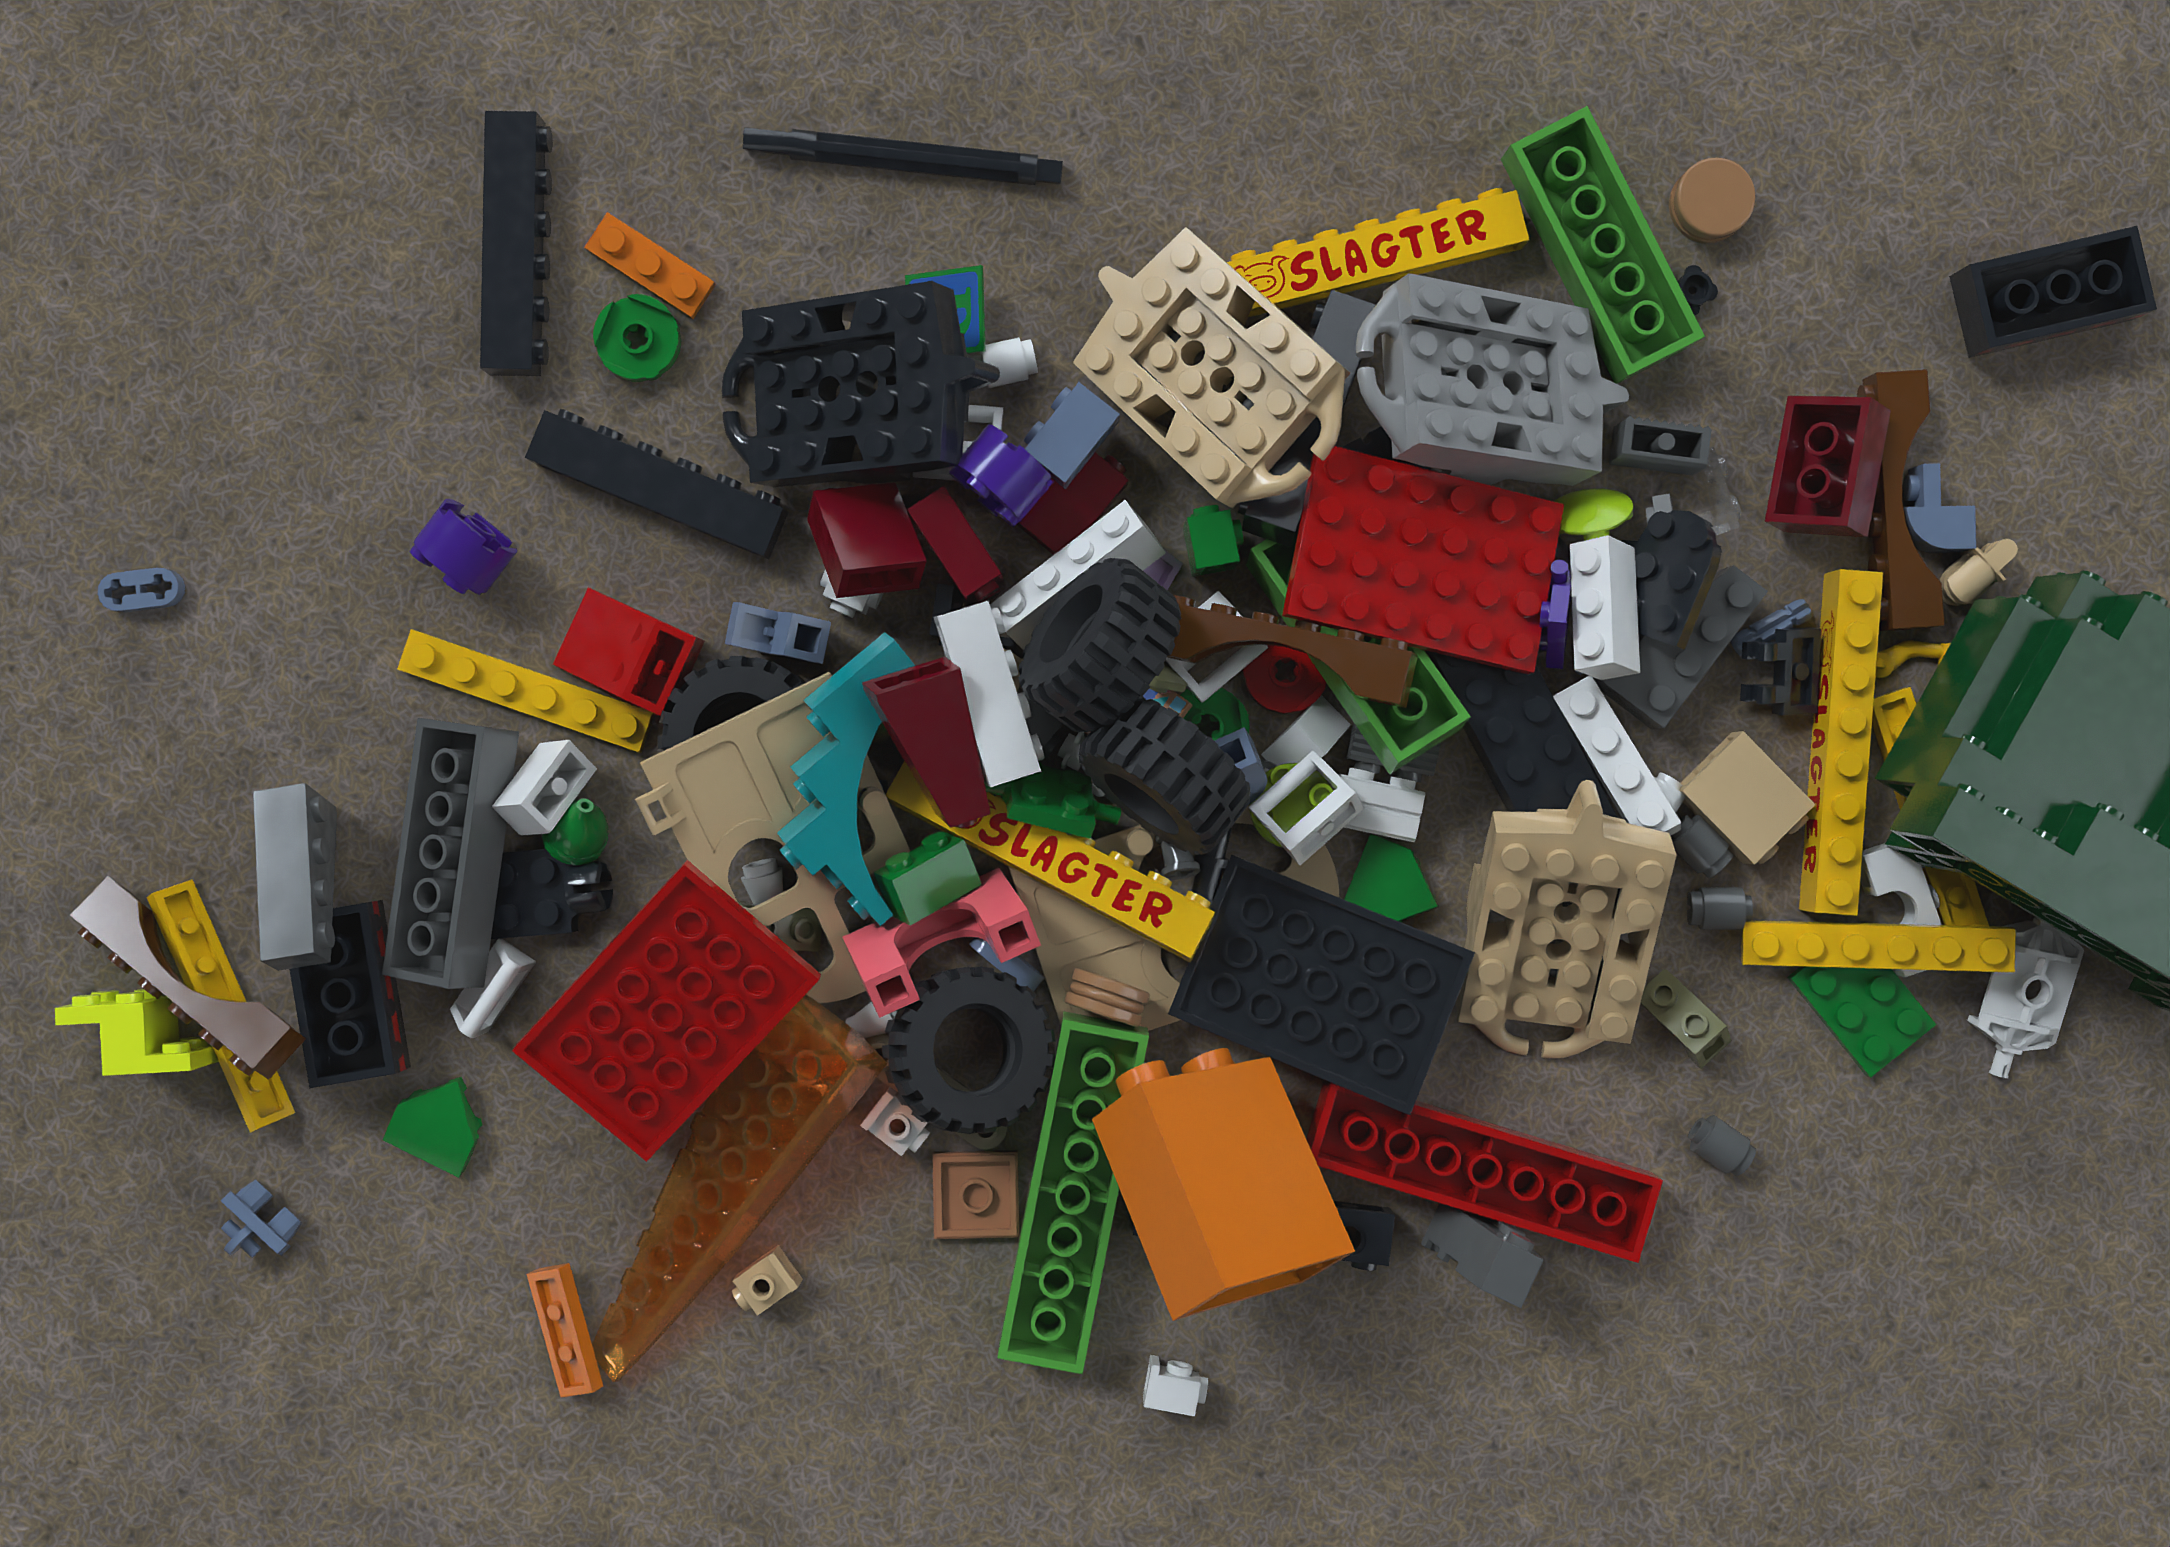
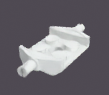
(2005, 1011)

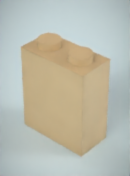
(1746, 798)

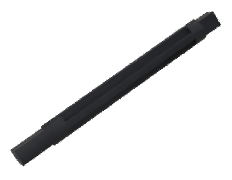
(904, 156)

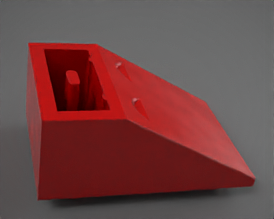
(627, 652)

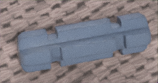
(1764, 629)

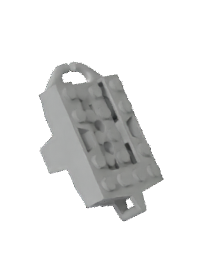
(1517, 391)

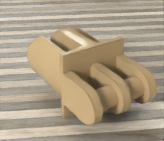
(1976, 572)

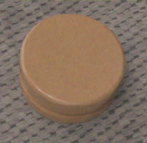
(1712, 200)
(1107, 997)

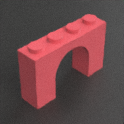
(888, 951)

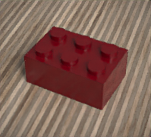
(1827, 465)

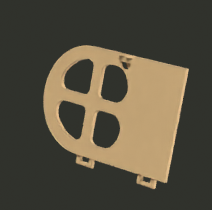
(740, 788)
(1087, 941)

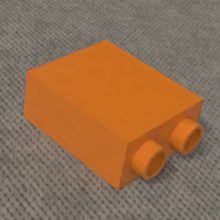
(1219, 1181)

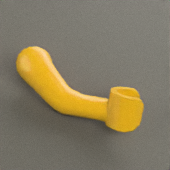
(1893, 657)

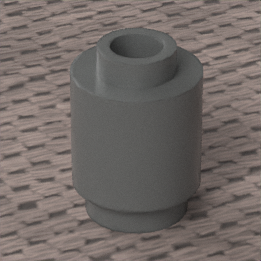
(1701, 846)
(1719, 908)
(1721, 1145)

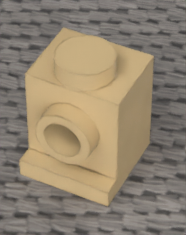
(773, 1268)

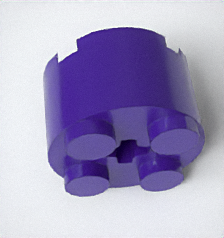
(1002, 475)
(463, 548)

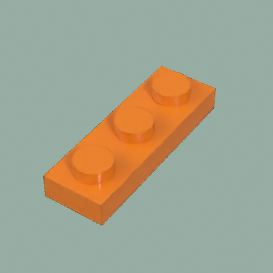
(650, 265)
(565, 1330)

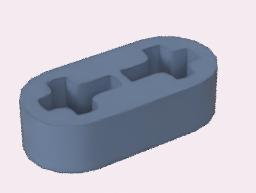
(140, 580)
(1017, 966)

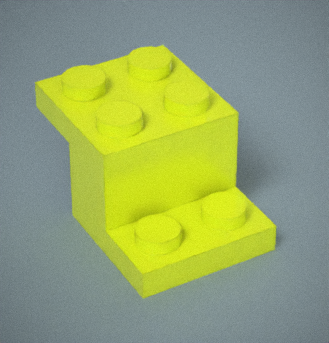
(136, 1033)

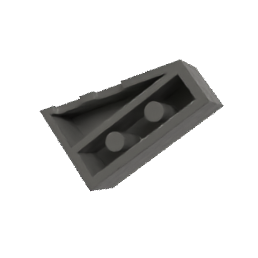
(1488, 1252)

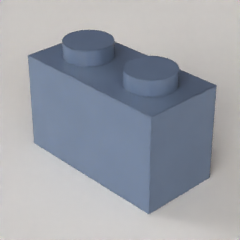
(1071, 433)

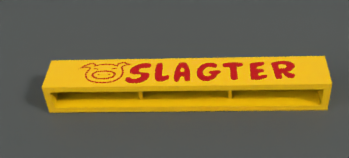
(1385, 251)
(1841, 742)
(1075, 871)

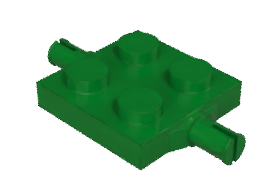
(1055, 801)

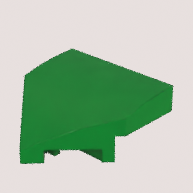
(1390, 881)
(436, 1126)

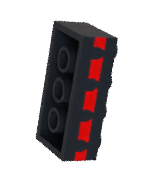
(2053, 291)
(348, 1005)

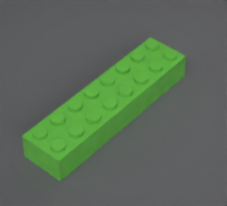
(1068, 1199)

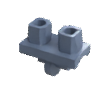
(245, 1206)

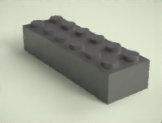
(449, 854)

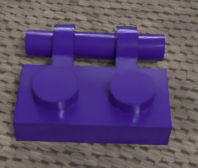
(1555, 615)

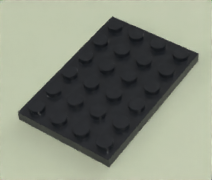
(1322, 984)

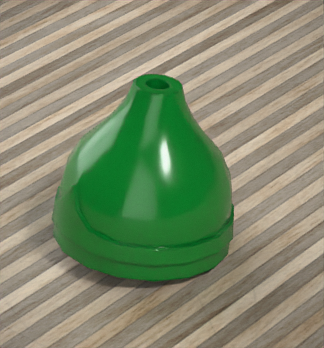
(579, 834)

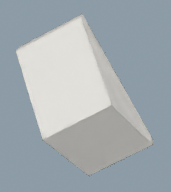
(1314, 730)

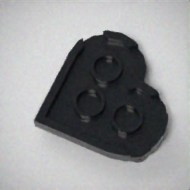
(1673, 574)

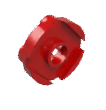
(1283, 695)

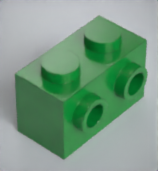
(1212, 540)
(927, 877)

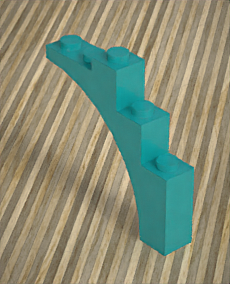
(826, 831)

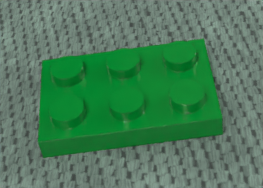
(1865, 1011)

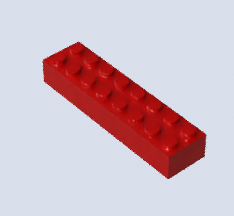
(1486, 1170)

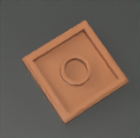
(975, 1194)

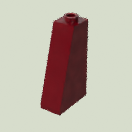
(934, 733)

